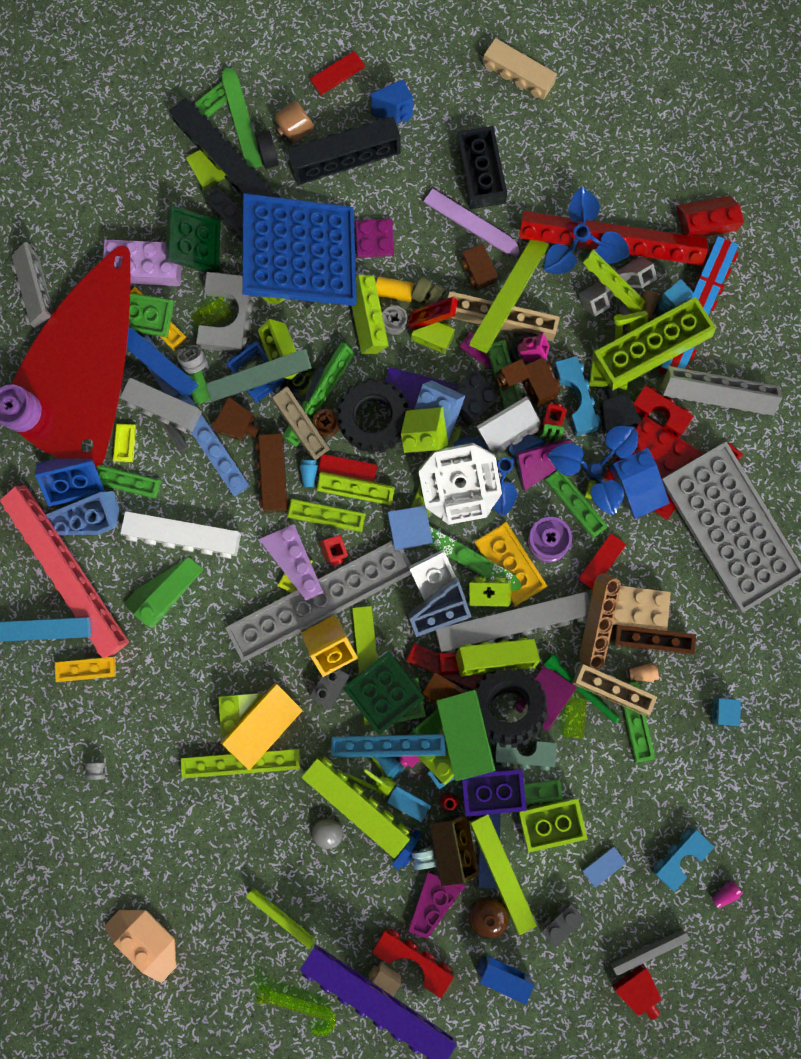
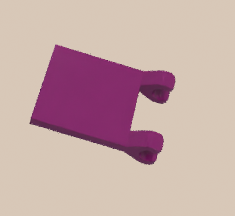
(557, 692)

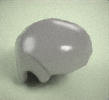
(327, 833)

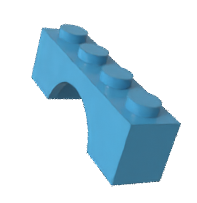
(570, 374)

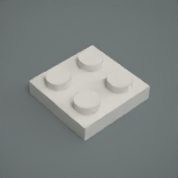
(432, 573)

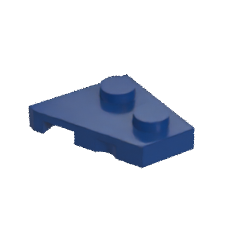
(404, 856)

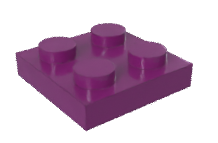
(374, 238)

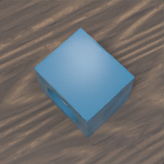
(726, 712)

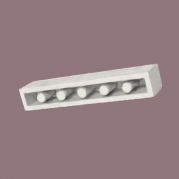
(182, 534)

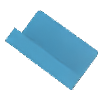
(409, 803)

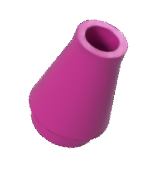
(727, 894)

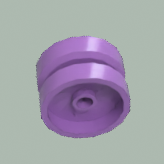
(18, 408)
(549, 528)

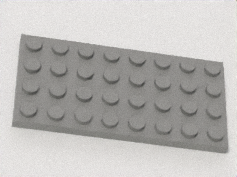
(733, 527)

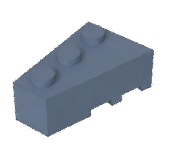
(440, 609)

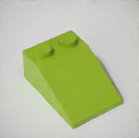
(234, 708)

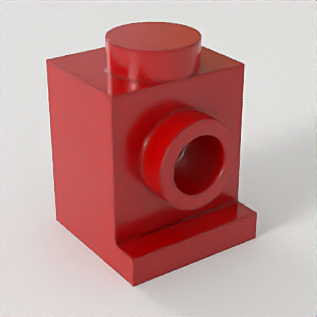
(554, 410)
(338, 545)

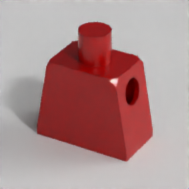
(639, 992)

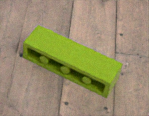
(369, 316)
(488, 657)

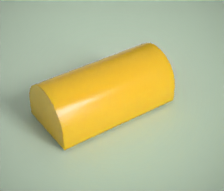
(395, 289)

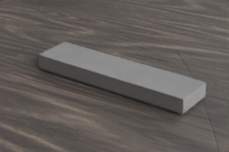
(649, 952)

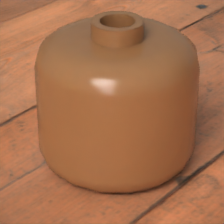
(293, 122)

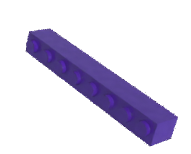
(377, 1005)

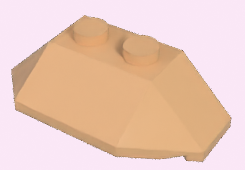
(143, 942)

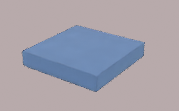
(409, 527)

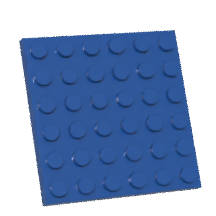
(298, 250)

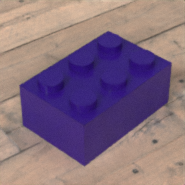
(494, 793)

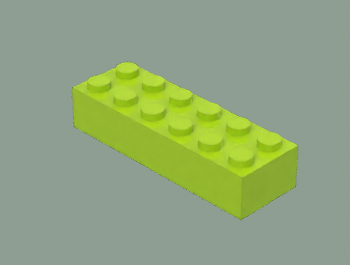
(654, 343)
(357, 807)

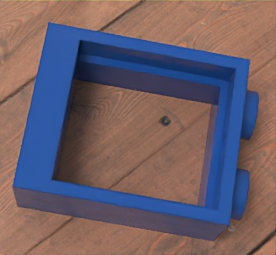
(238, 360)
(504, 979)

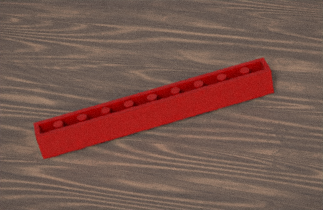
(640, 241)

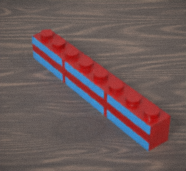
(706, 289)

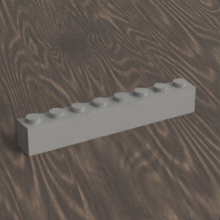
(513, 622)

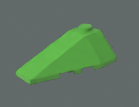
(158, 595)

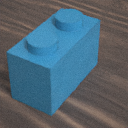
(673, 297)

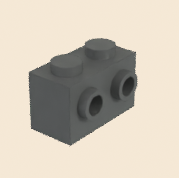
(329, 688)
(561, 923)

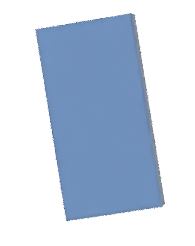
(604, 866)

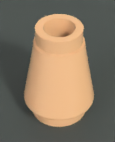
(646, 673)

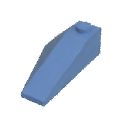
(88, 516)

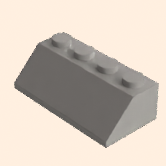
(32, 286)

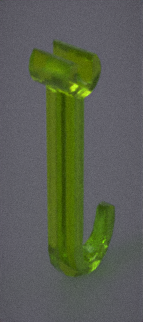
(299, 1005)

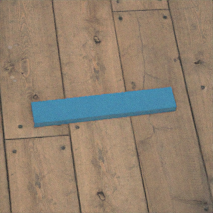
(45, 629)
(388, 746)

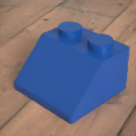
(393, 101)

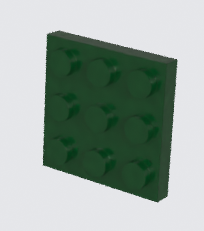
(193, 240)
(384, 693)

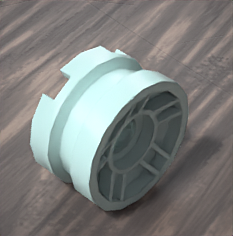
(424, 859)

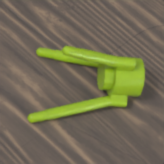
(383, 784)

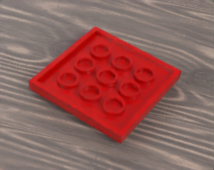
(667, 451)

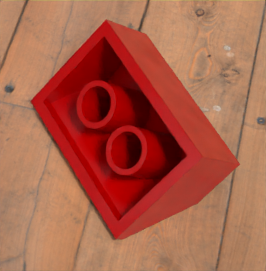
(710, 217)

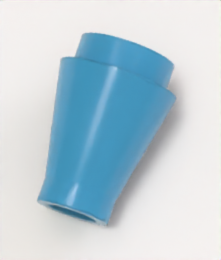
(308, 472)
(391, 766)

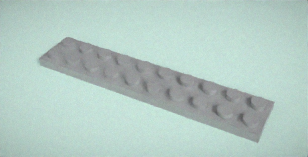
(341, 590)

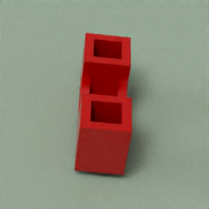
(677, 418)

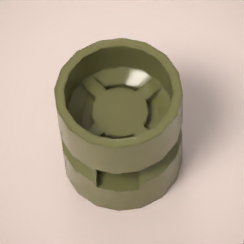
(426, 287)

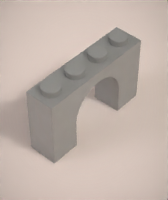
(232, 337)

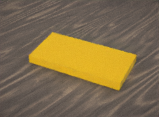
(506, 551)
(261, 726)

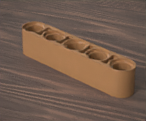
(599, 621)

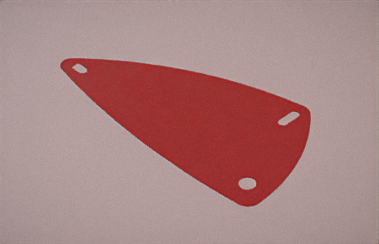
(80, 363)

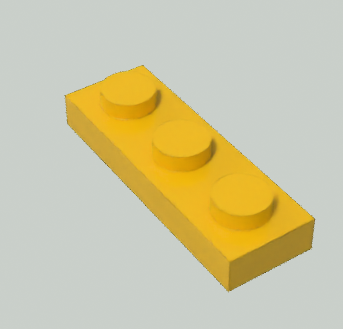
(85, 669)

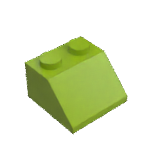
(424, 430)

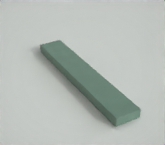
(259, 375)

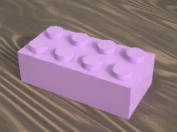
(146, 262)

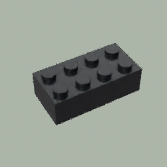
(481, 167)

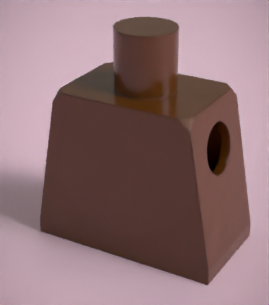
(235, 422)

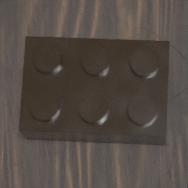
(454, 850)

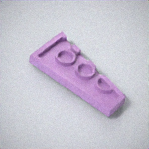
(292, 558)

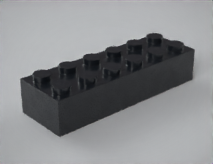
(345, 150)

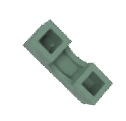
(542, 756)

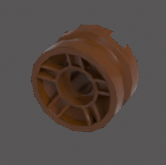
(326, 415)

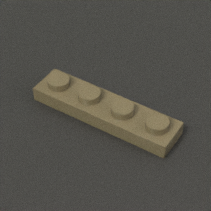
(299, 423)

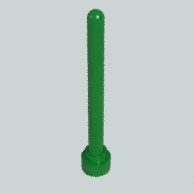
(553, 663)

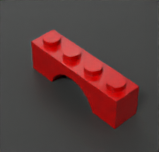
(392, 947)

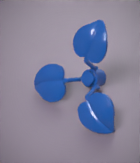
(611, 247)
(505, 465)
(606, 494)

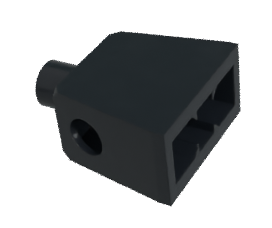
(617, 411)

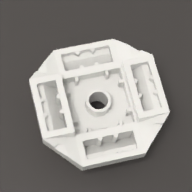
(463, 500)

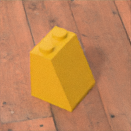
(328, 645)

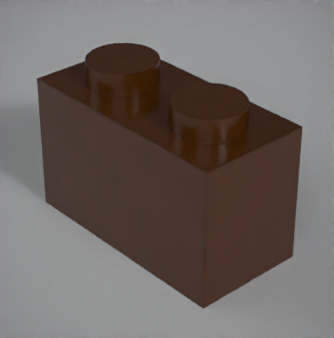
(479, 267)
(512, 375)

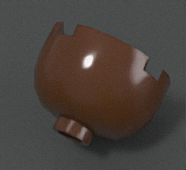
(488, 917)

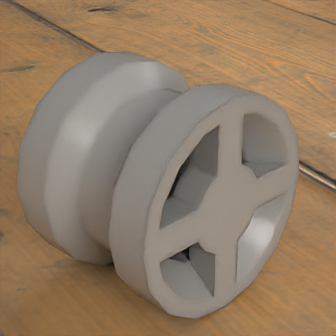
(94, 771)

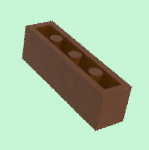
(272, 473)
(653, 640)

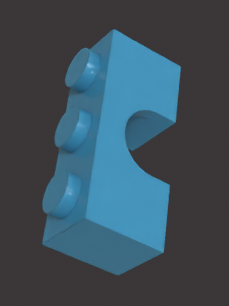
(669, 869)

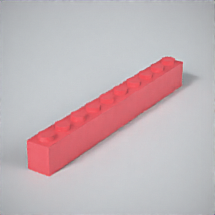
(63, 569)

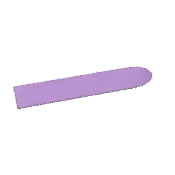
(471, 222)

